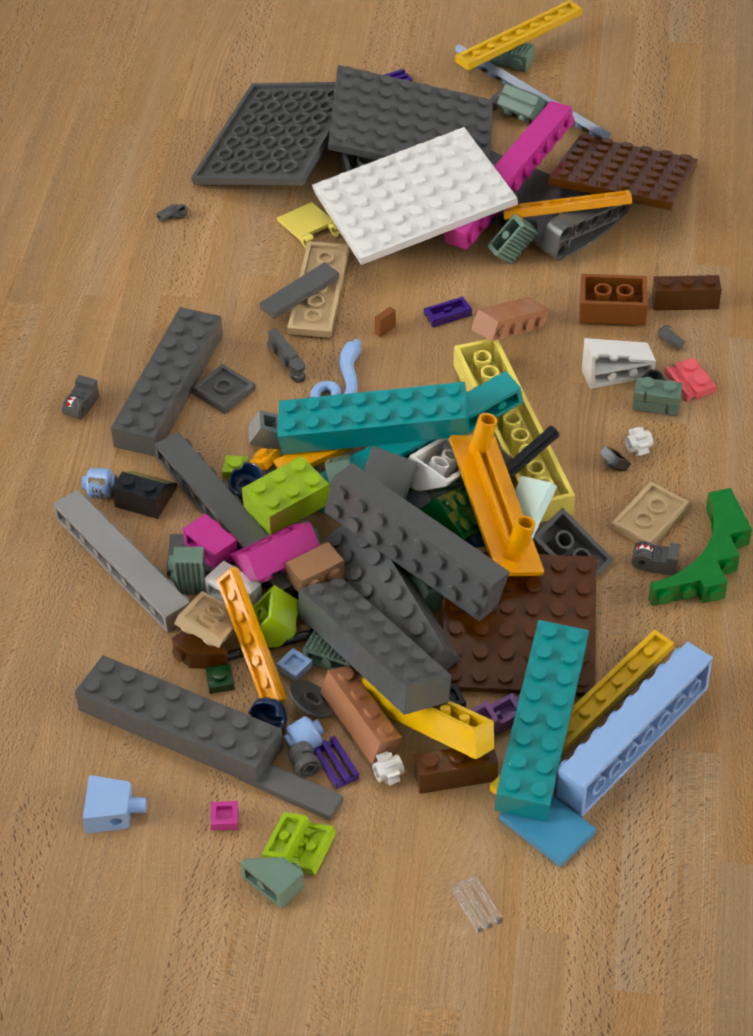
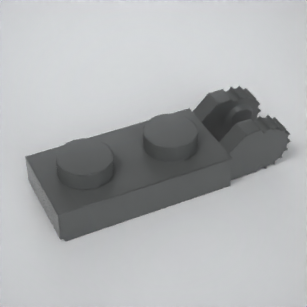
(286, 355)

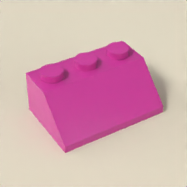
(271, 553)

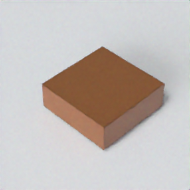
(385, 321)

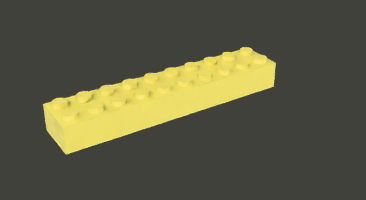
(518, 427)

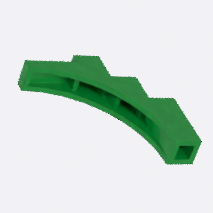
(720, 557)

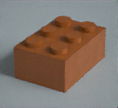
(613, 299)

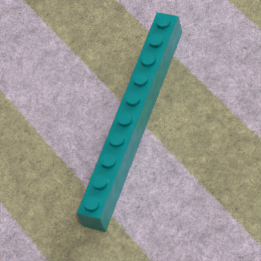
(491, 397)

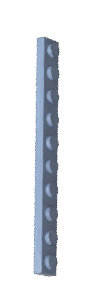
(495, 72)

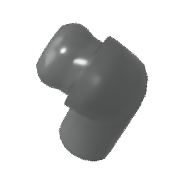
(172, 211)
(666, 334)

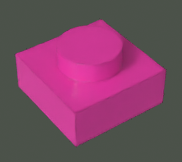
(224, 815)

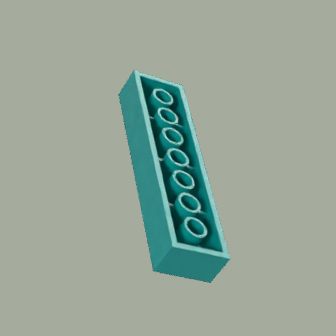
(373, 418)
(541, 721)

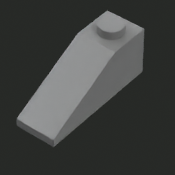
(264, 430)

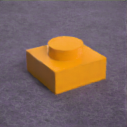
(265, 457)

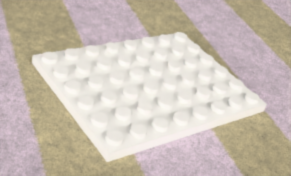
(414, 195)

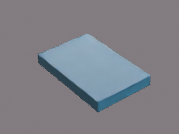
(556, 838)

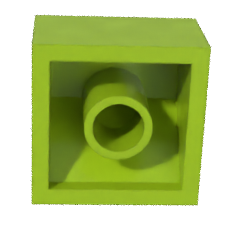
(277, 616)

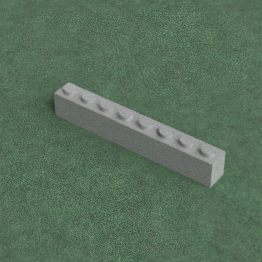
(121, 559)

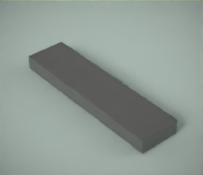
(299, 290)
(298, 791)

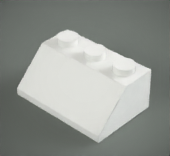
(435, 466)

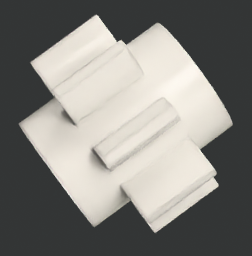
(639, 441)
(388, 768)

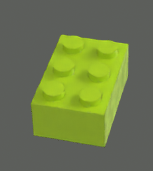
(286, 495)

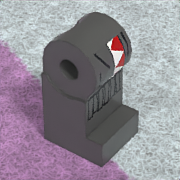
(81, 397)
(655, 557)

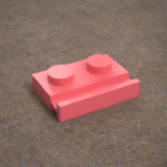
(694, 379)

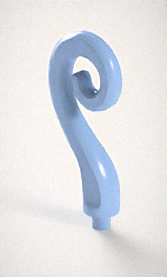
(346, 361)

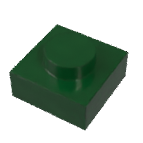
(219, 678)

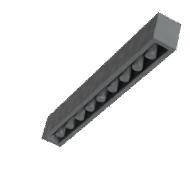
(213, 497)

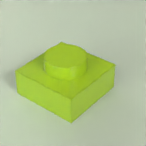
(232, 462)

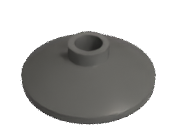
(309, 699)

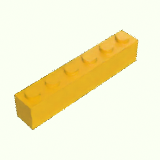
(446, 723)

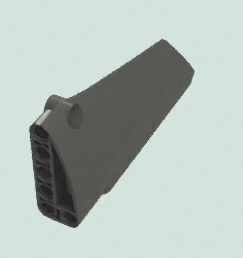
(563, 232)

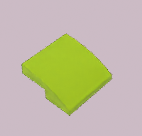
(300, 842)

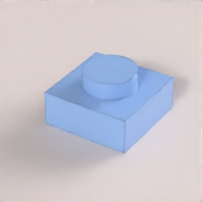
(294, 664)

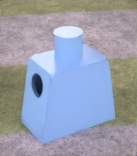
(110, 804)

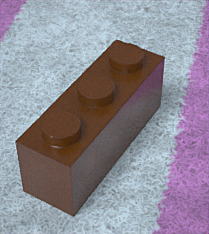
(686, 292)
(453, 769)

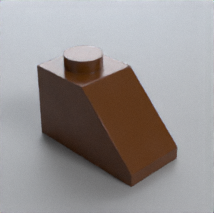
(196, 653)

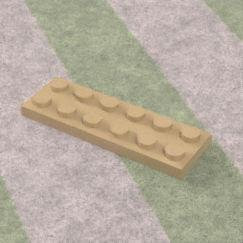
(318, 312)

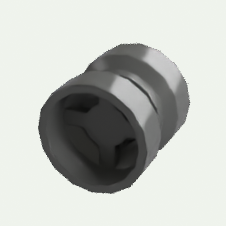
(304, 759)

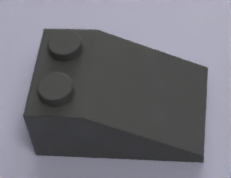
(566, 537)

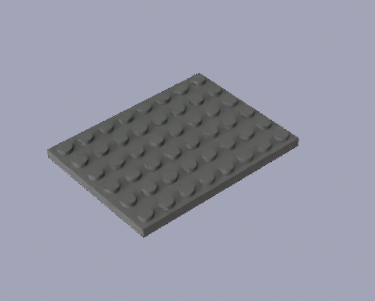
(387, 114)
(271, 136)

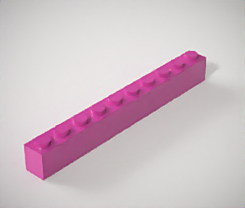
(520, 162)

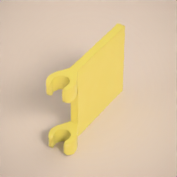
(307, 221)

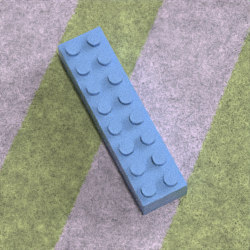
(633, 728)

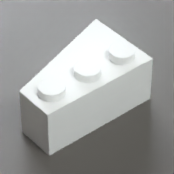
(615, 361)

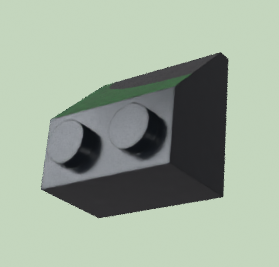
(142, 493)

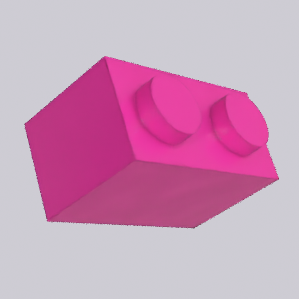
(216, 541)

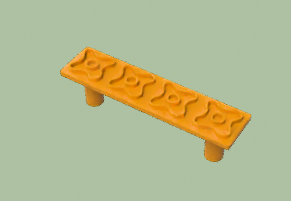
(494, 500)

